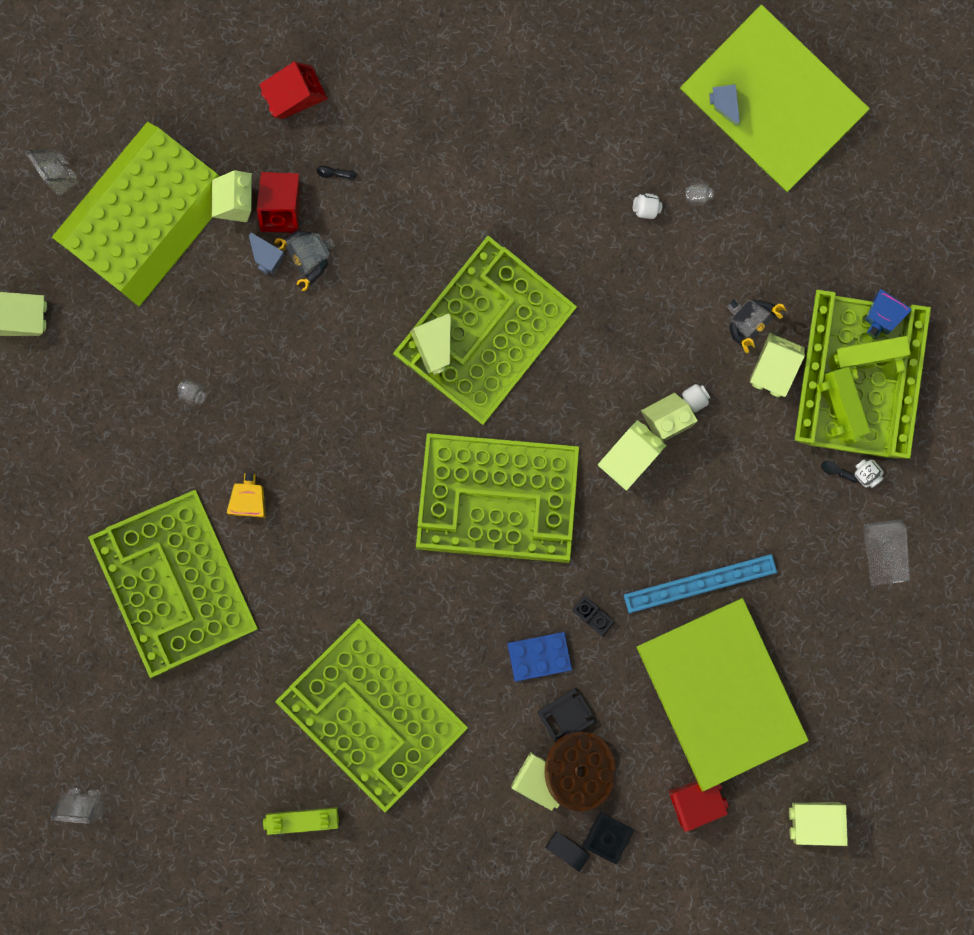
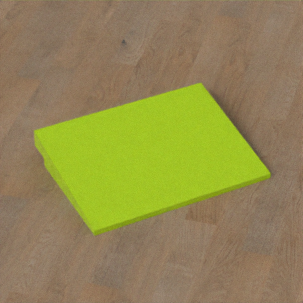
(785, 98)
(497, 328)
(497, 498)
(172, 583)
(722, 694)
(371, 715)

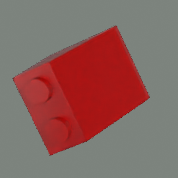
(292, 90)
(278, 202)
(697, 806)

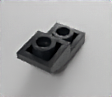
(593, 616)
(567, 851)

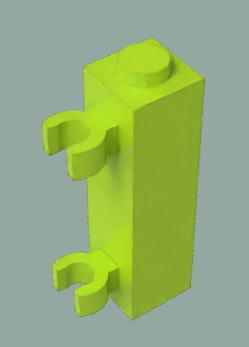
(873, 353)
(846, 404)
(301, 821)

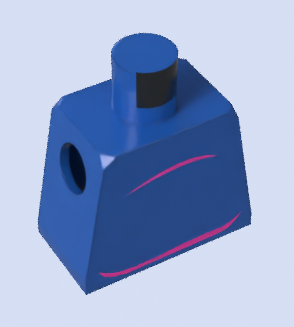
(885, 314)

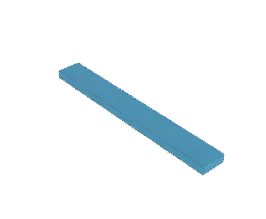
(700, 583)

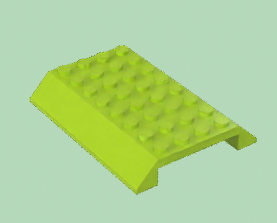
(141, 214)
(885, 395)

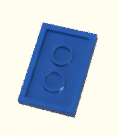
(539, 656)

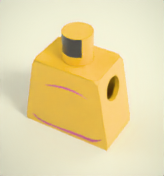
(247, 498)

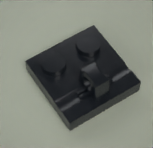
(608, 838)

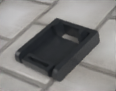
(568, 713)

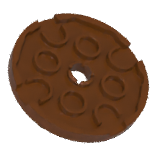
(561, 769)

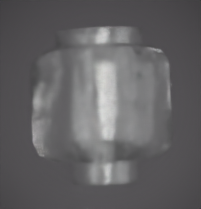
(699, 193)
(191, 392)

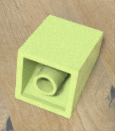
(232, 196)
(22, 314)
(434, 343)
(777, 365)
(669, 417)
(632, 455)
(532, 783)
(819, 823)

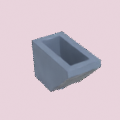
(726, 102)
(265, 254)

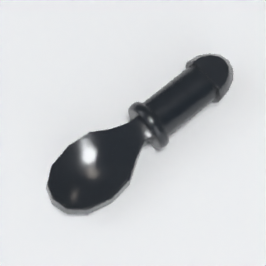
(326, 172)
(831, 468)

